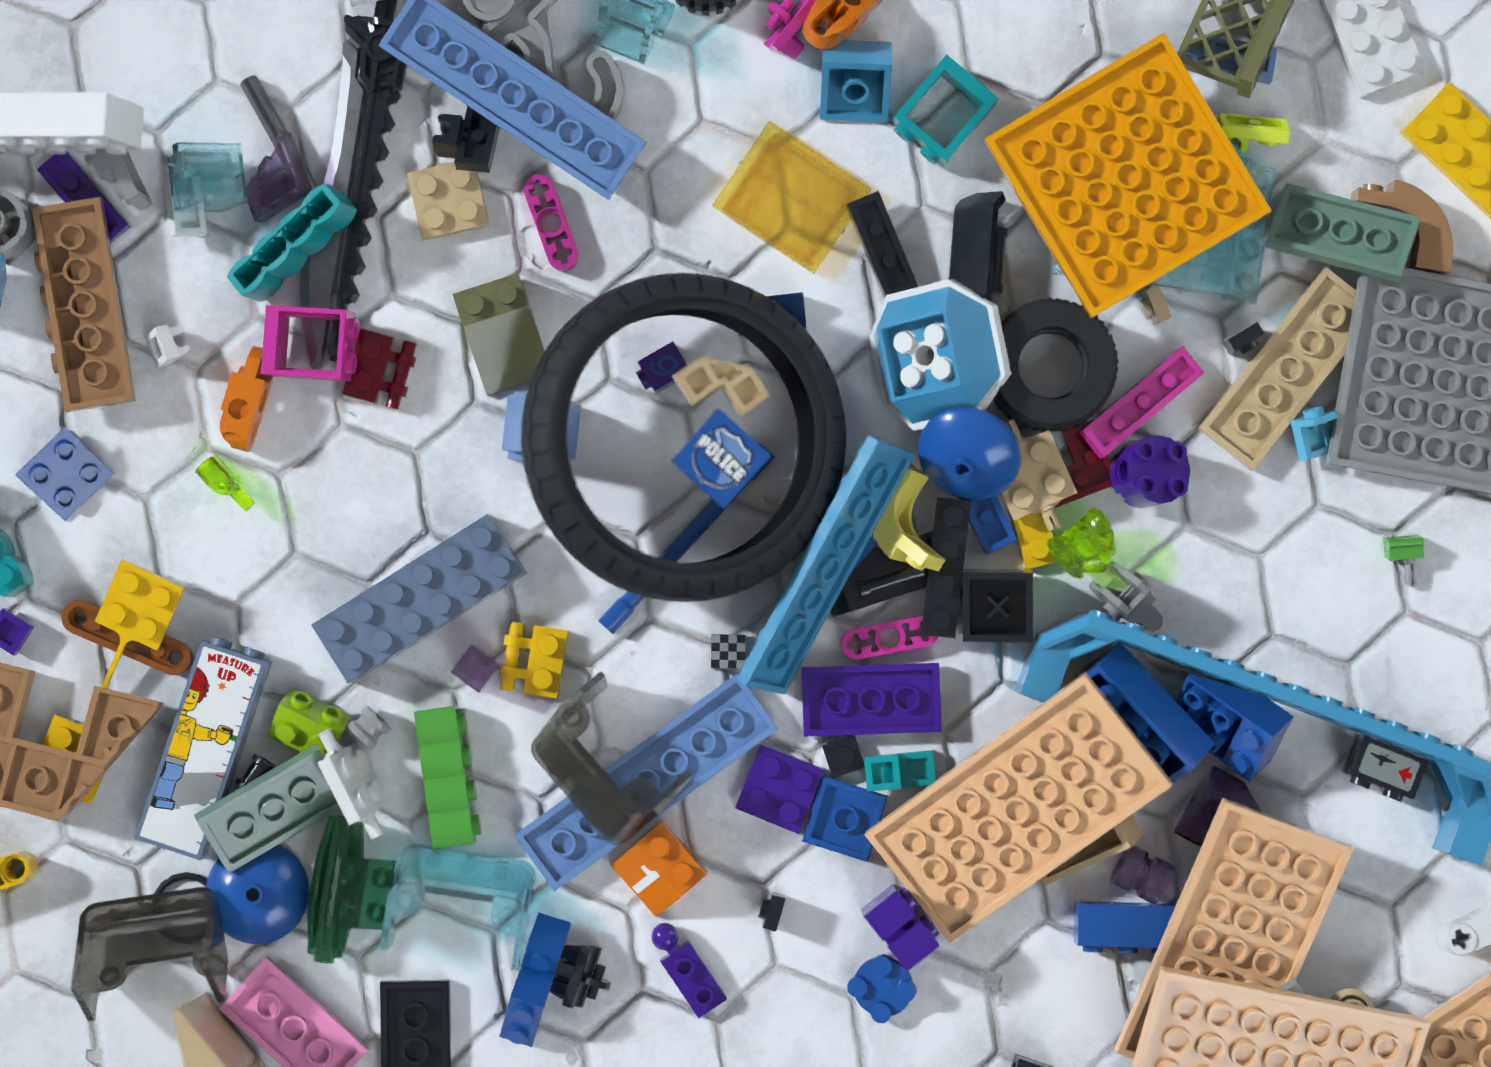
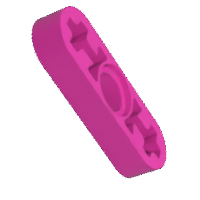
(534, 202)
(866, 650)

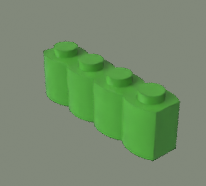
(445, 776)

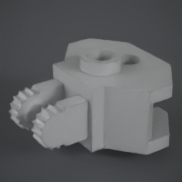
(1128, 598)

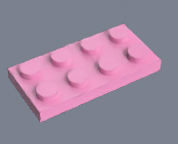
(290, 1021)

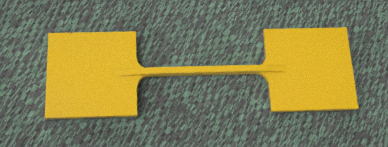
(139, 610)

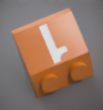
(659, 868)

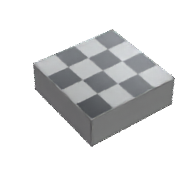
(728, 651)

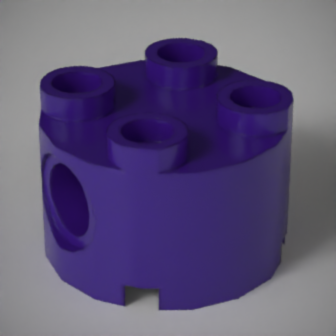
(1150, 471)

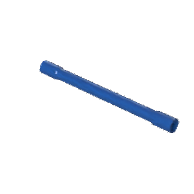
(625, 605)

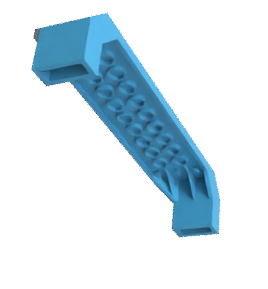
(1462, 777)

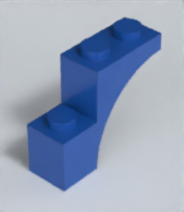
(534, 979)

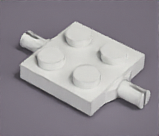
(352, 783)

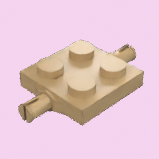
(1040, 480)

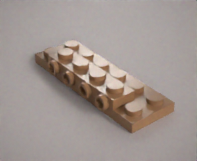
(82, 305)

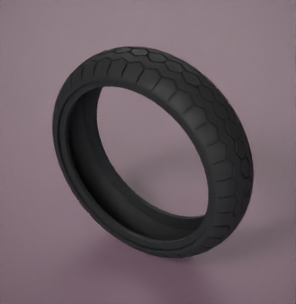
(815, 405)

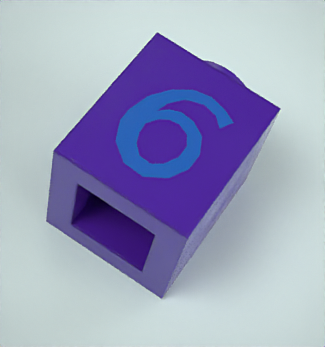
(660, 367)

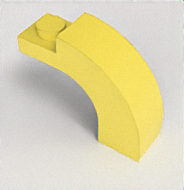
(896, 531)

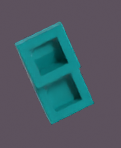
(900, 770)

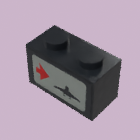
(1385, 767)

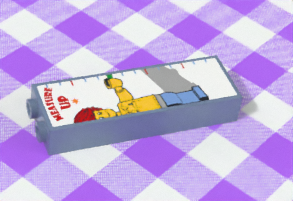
(203, 745)

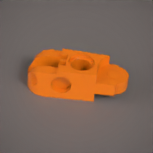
(838, 18)
(245, 402)

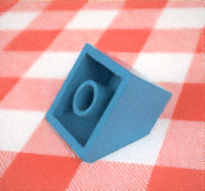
(856, 81)

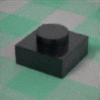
(1244, 340)
(843, 756)
(771, 911)

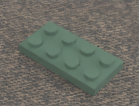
(1343, 232)
(268, 810)

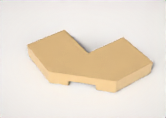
(736, 380)

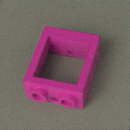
(276, 342)

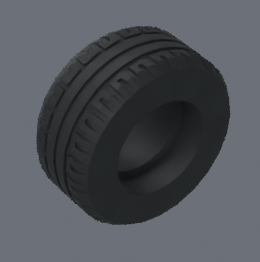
(1097, 356)

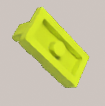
(1265, 130)

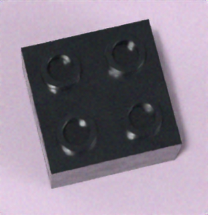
(998, 605)

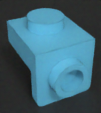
(1312, 432)

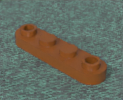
(108, 638)

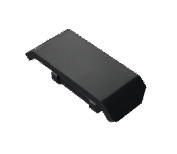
(978, 244)
(879, 580)

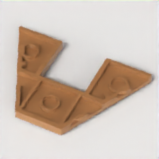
(55, 780)

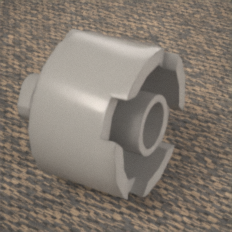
(16, 225)

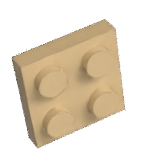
(447, 201)

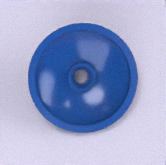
(974, 440)
(281, 902)

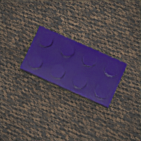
(871, 699)

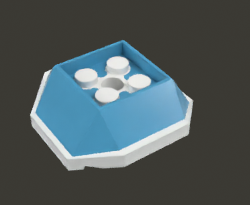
(966, 345)

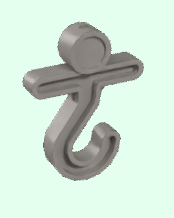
(526, 27)

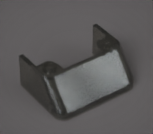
(609, 810)
(148, 931)

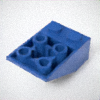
(1239, 722)

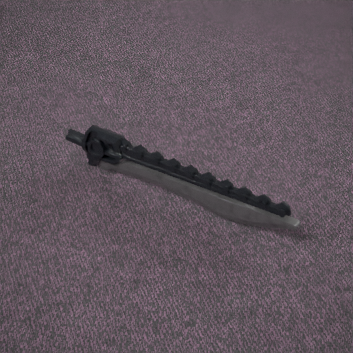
(384, 79)

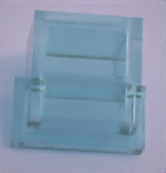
(631, 26)
(206, 177)

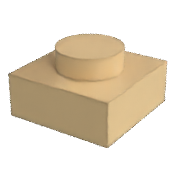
(1154, 305)

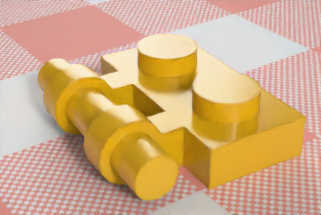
(544, 661)

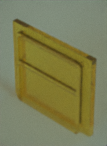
(790, 197)

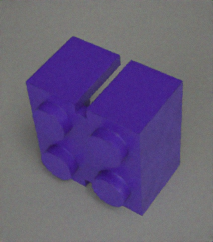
(896, 922)

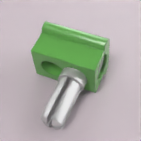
(1407, 549)

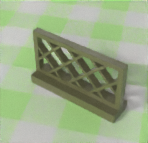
(1255, 51)

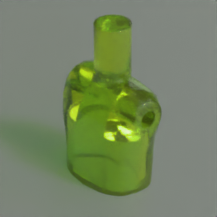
(224, 481)

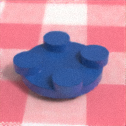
(882, 987)

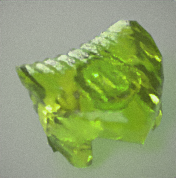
(1085, 545)

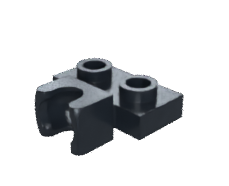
(467, 140)

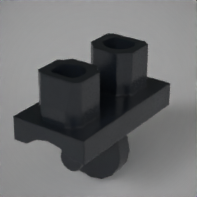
(585, 978)

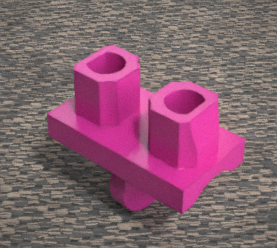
(783, 37)

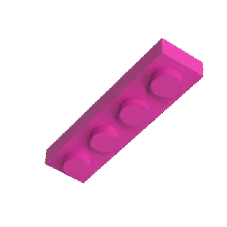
(1141, 402)

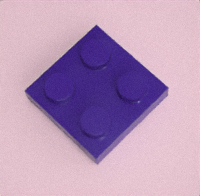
(779, 789)

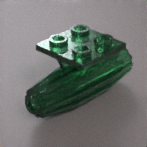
(344, 890)

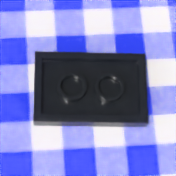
(415, 1023)

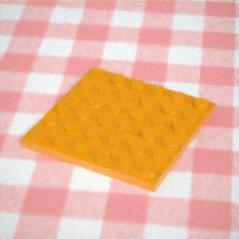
(1127, 175)

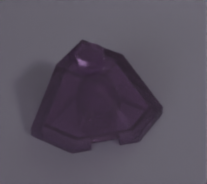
(1206, 800)

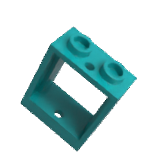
(964, 83)

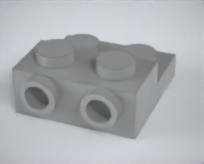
(123, 176)

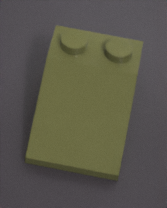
(500, 332)

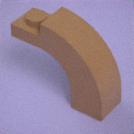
(1433, 242)

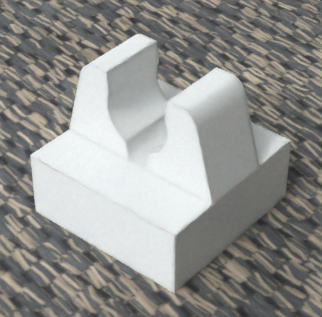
(163, 347)

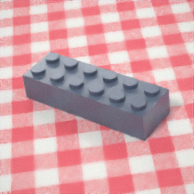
(419, 599)

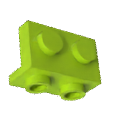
(302, 718)

